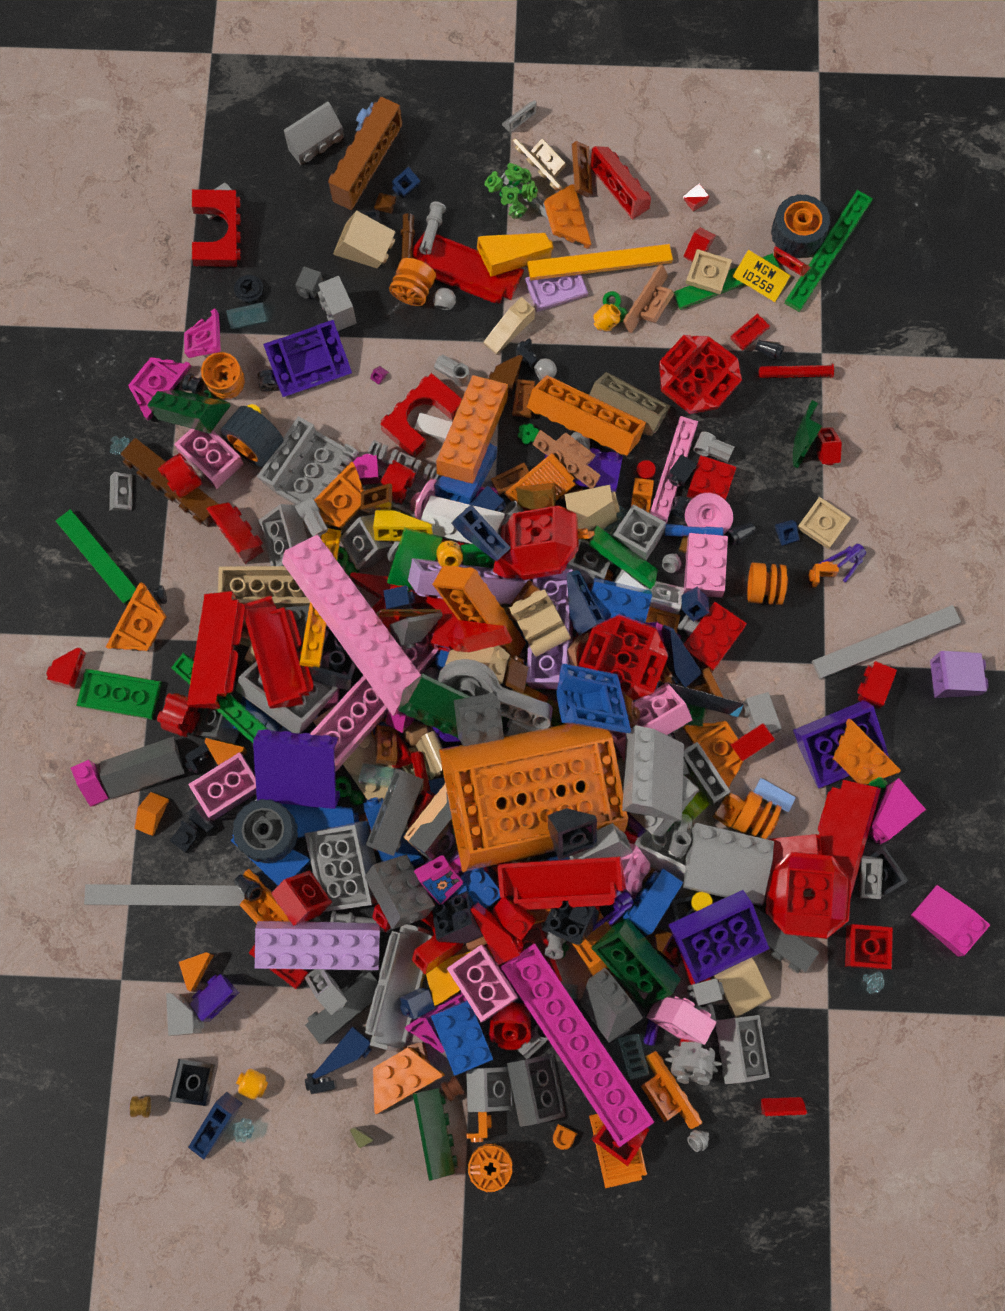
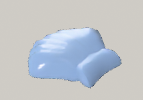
(362, 115)

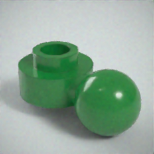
(606, 300)
(349, 566)
(356, 797)

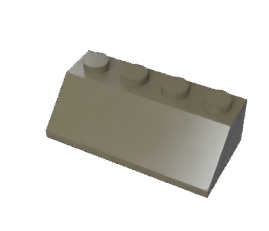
(630, 400)

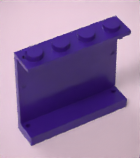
(295, 768)

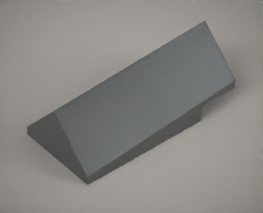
(141, 768)

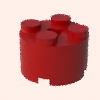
(180, 475)
(400, 478)
(177, 716)
(511, 1026)

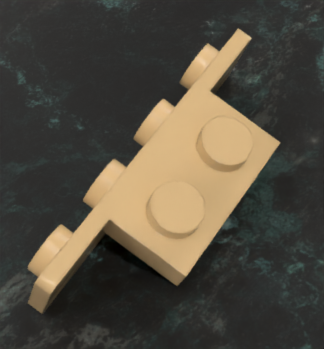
(546, 159)

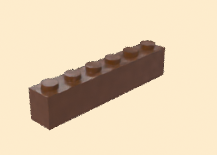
(146, 463)

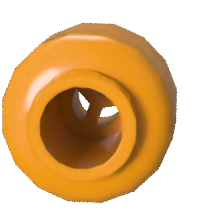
(606, 317)
(449, 554)
(251, 1084)

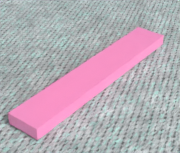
(680, 445)

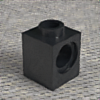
(681, 471)

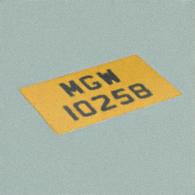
(761, 275)

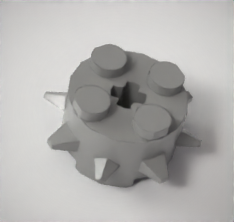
(693, 1063)

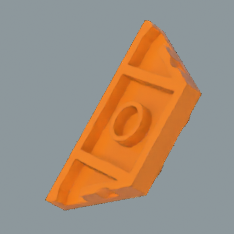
(567, 217)
(341, 498)
(138, 623)
(715, 742)
(862, 757)
(401, 1077)

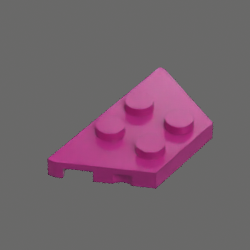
(203, 337)
(154, 377)
(425, 1028)

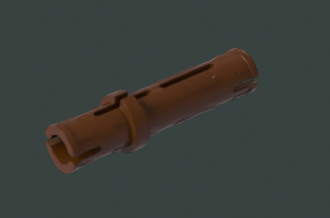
(407, 236)

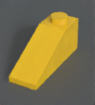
(390, 525)

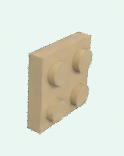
(708, 271)
(824, 523)

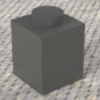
(308, 282)

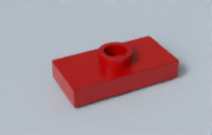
(750, 332)

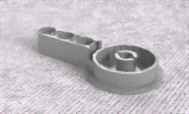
(478, 679)

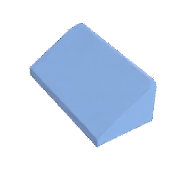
(776, 795)

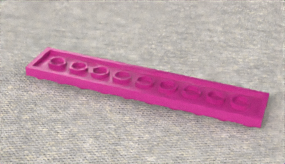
(577, 1045)

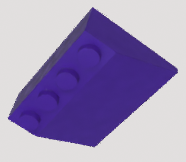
(821, 740)
(719, 936)

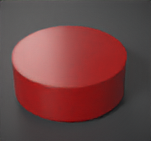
(646, 470)

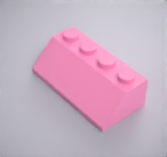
(658, 711)

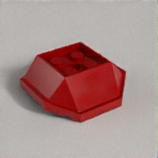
(704, 357)
(540, 541)
(637, 640)
(806, 917)

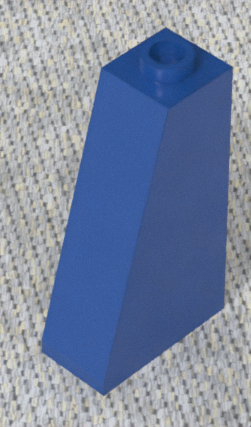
(463, 491)
(372, 809)
(317, 818)
(289, 866)

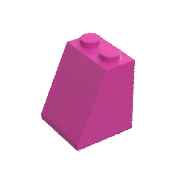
(894, 812)

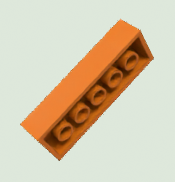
(586, 415)
(472, 429)
(473, 601)

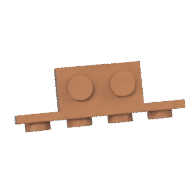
(651, 300)
(571, 454)

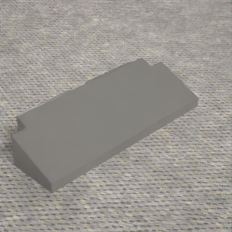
(397, 978)

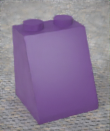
(958, 674)

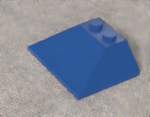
(591, 699)

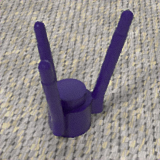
(853, 554)
(622, 903)

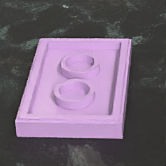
(555, 291)

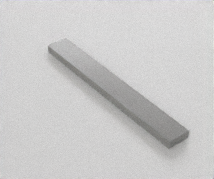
(886, 642)
(163, 895)

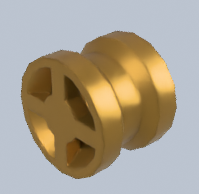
(140, 1106)

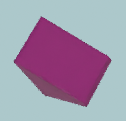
(378, 374)

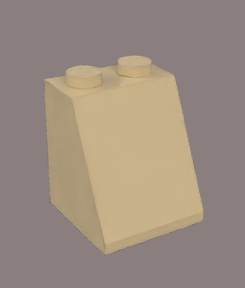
(365, 241)
(593, 507)
(493, 657)

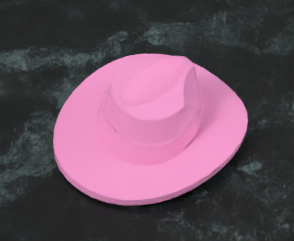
(421, 498)
(709, 510)

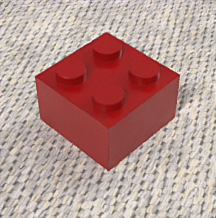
(711, 477)
(301, 898)
(868, 947)

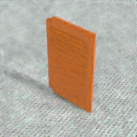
(547, 471)
(612, 1169)

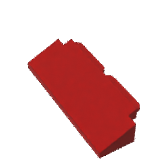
(464, 268)
(275, 649)
(214, 654)
(847, 824)
(571, 880)

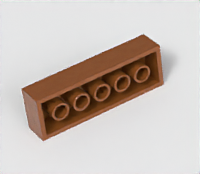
(365, 153)

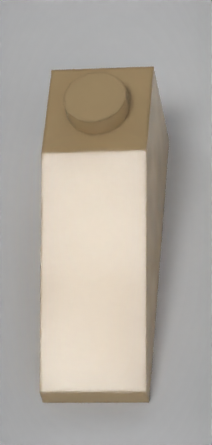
(510, 325)

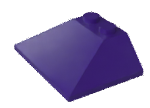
(307, 358)

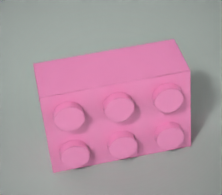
(209, 455)
(706, 564)
(225, 786)
(482, 983)
(682, 1019)

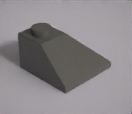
(413, 629)

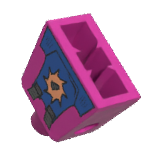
(440, 877)

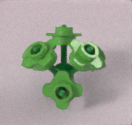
(510, 192)

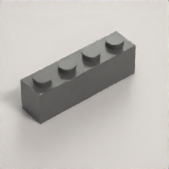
(394, 812)
(786, 947)
(358, 998)

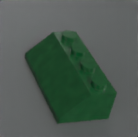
(188, 409)
(431, 703)
(636, 963)
(434, 1133)

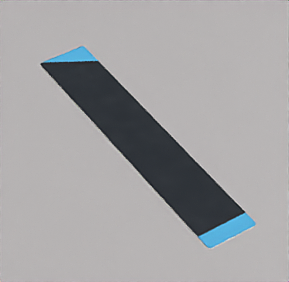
(706, 700)

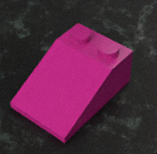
(950, 921)

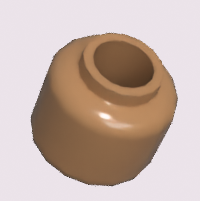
(415, 732)

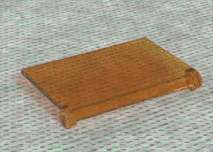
(405, 612)

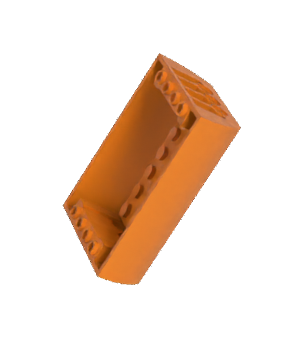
(533, 766)

